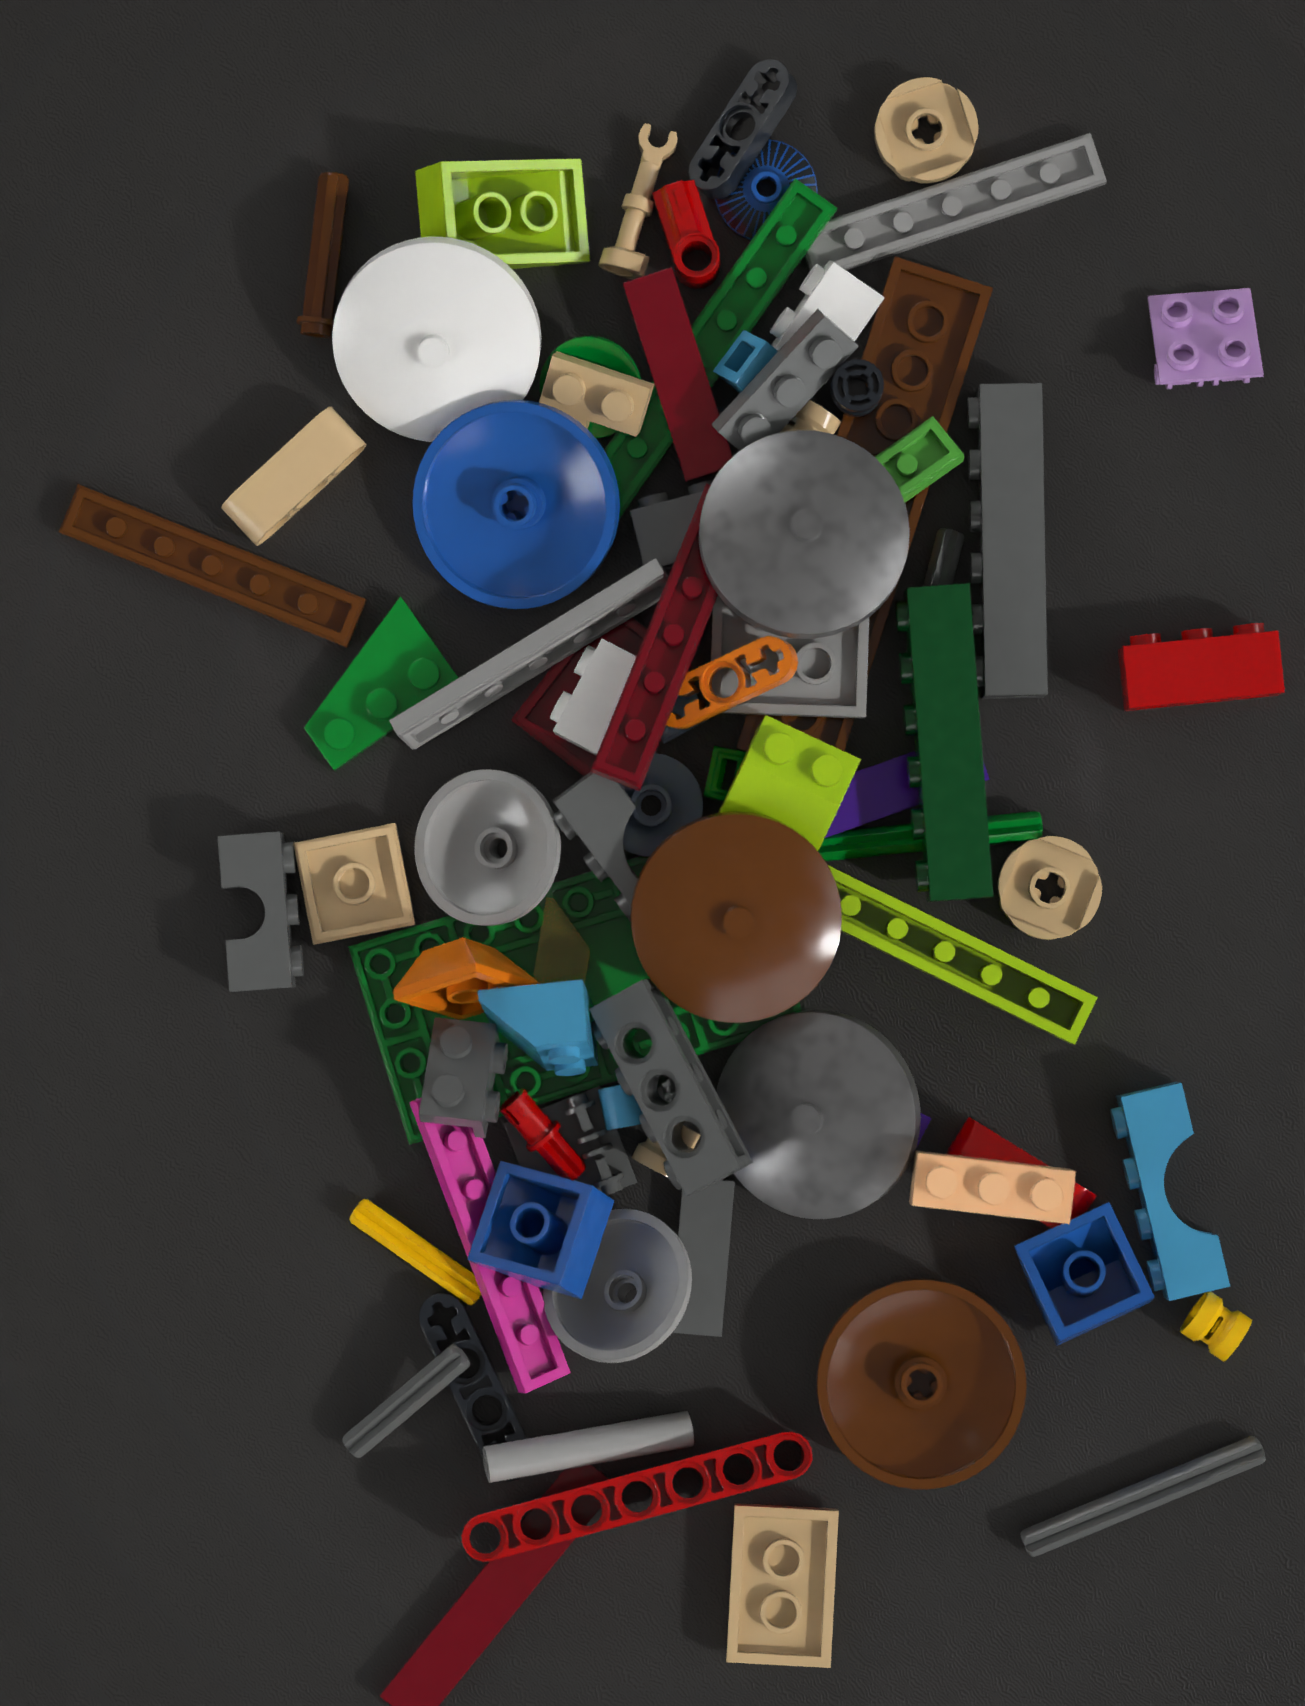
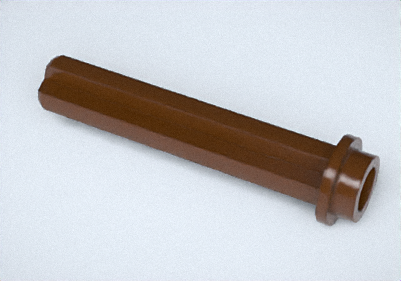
(324, 255)

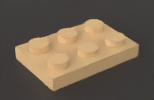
(782, 1585)

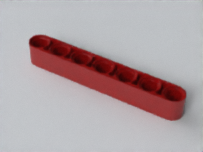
(660, 1483)

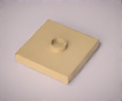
(354, 883)

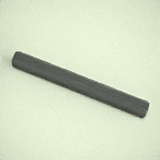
(1143, 1496)

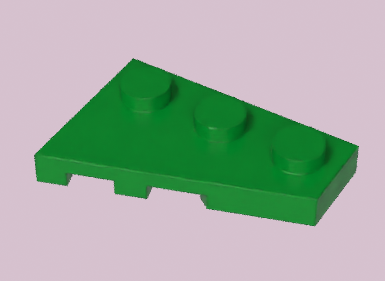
(385, 679)

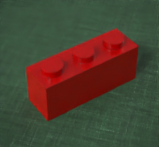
(1201, 668)

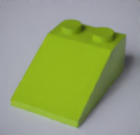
(513, 208)
(791, 779)

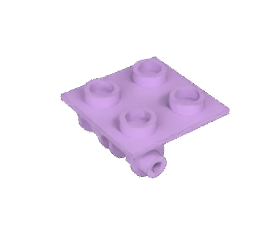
(1204, 337)

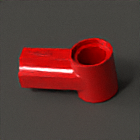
(687, 230)

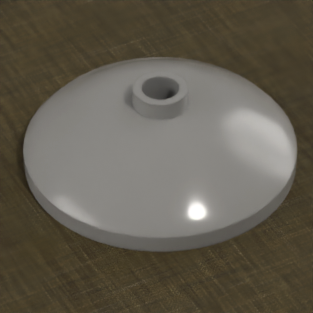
(460, 843)
(632, 1254)

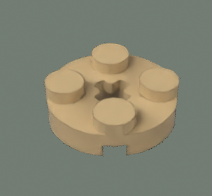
(940, 104)
(1035, 861)

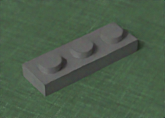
(786, 382)

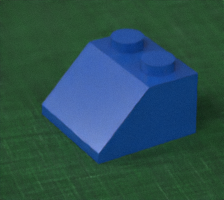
(541, 1229)
(1083, 1274)

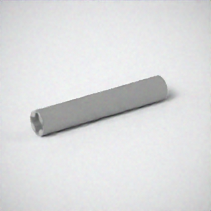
(588, 1446)

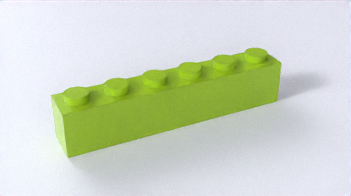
(962, 960)

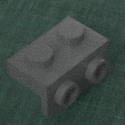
(463, 1074)

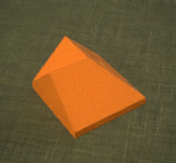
(451, 974)

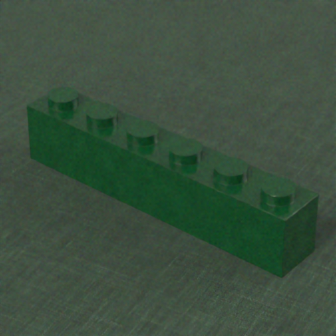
(947, 743)

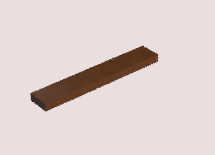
(212, 566)

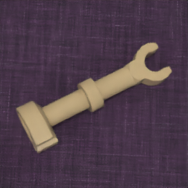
(622, 258)

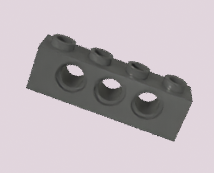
(695, 1100)

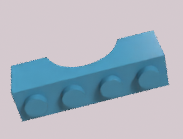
(1154, 1126)

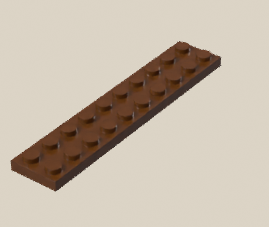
(923, 352)

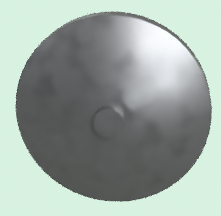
(804, 534)
(821, 1113)

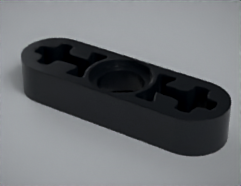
(738, 108)

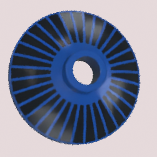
(745, 208)

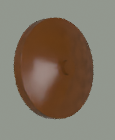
(736, 917)
(921, 1384)

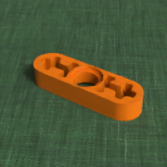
(766, 680)

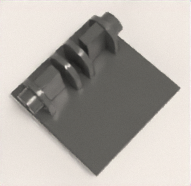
(586, 1133)

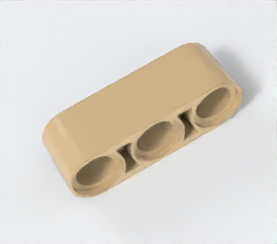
(293, 476)

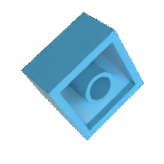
(546, 1023)

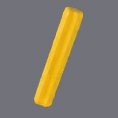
(416, 1251)

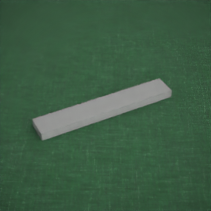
(959, 204)
(531, 655)

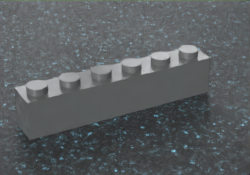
(1010, 539)

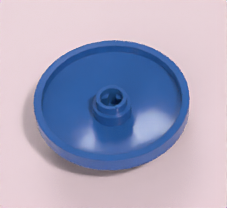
(516, 504)

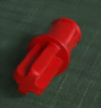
(542, 1135)

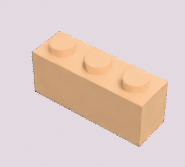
(992, 1187)

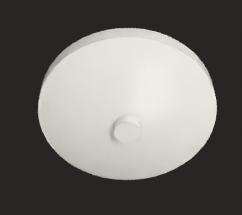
(434, 335)

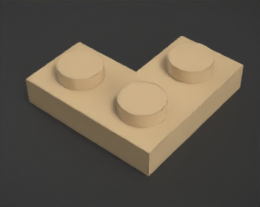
(596, 394)

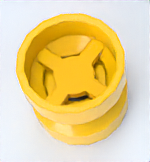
(1216, 1325)

